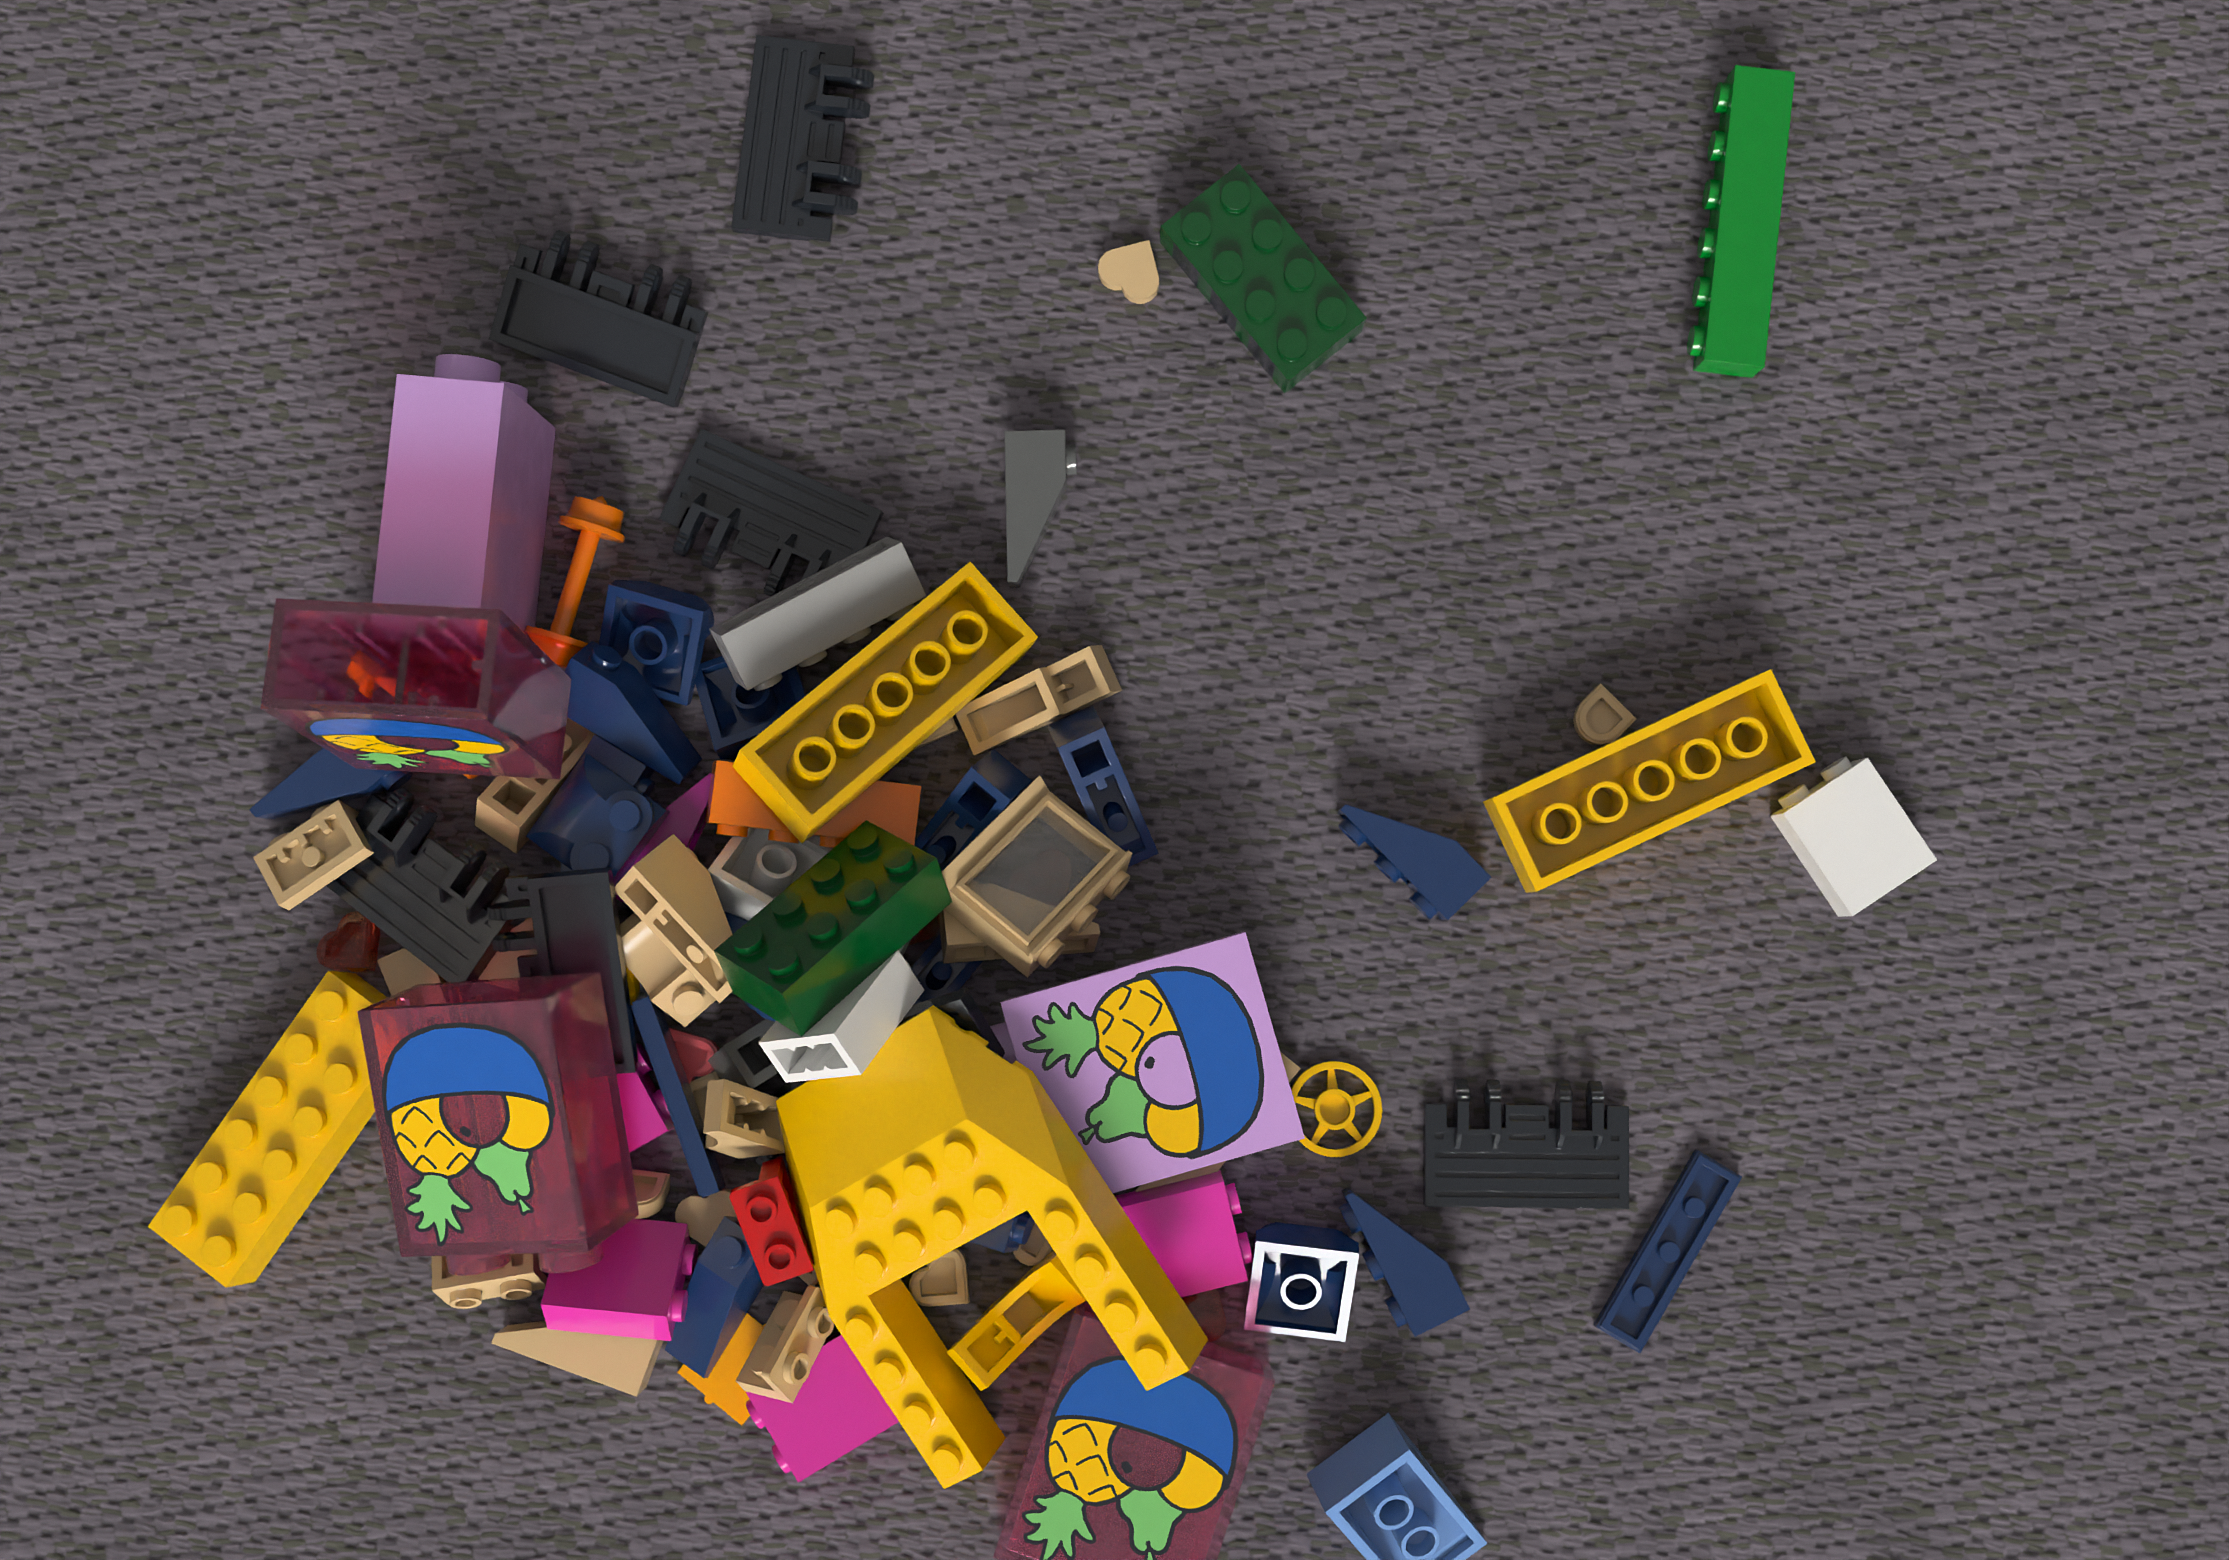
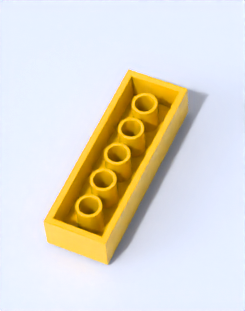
(884, 702)
(1649, 781)
(277, 1139)

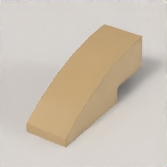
(1038, 699)

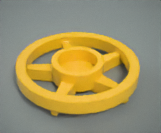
(1336, 1108)

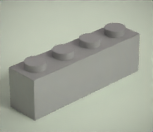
(818, 613)

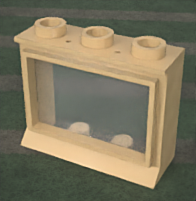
(1034, 878)

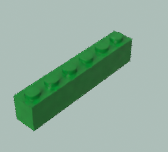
(1742, 221)

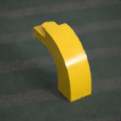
(1016, 1321)

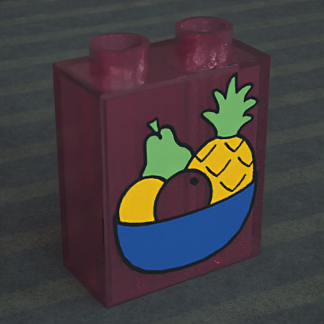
(417, 688)
(500, 1120)
(1129, 1466)

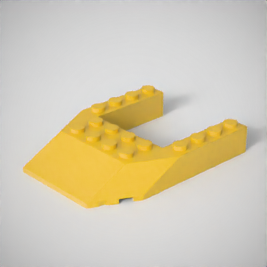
(926, 1158)

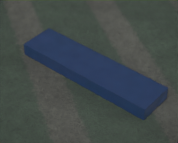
(678, 1096)
(1667, 1251)

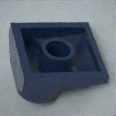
(658, 634)
(742, 714)
(597, 820)
(1301, 1281)

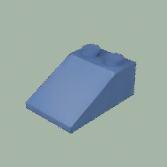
(1392, 1499)

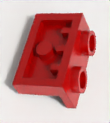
(772, 1224)

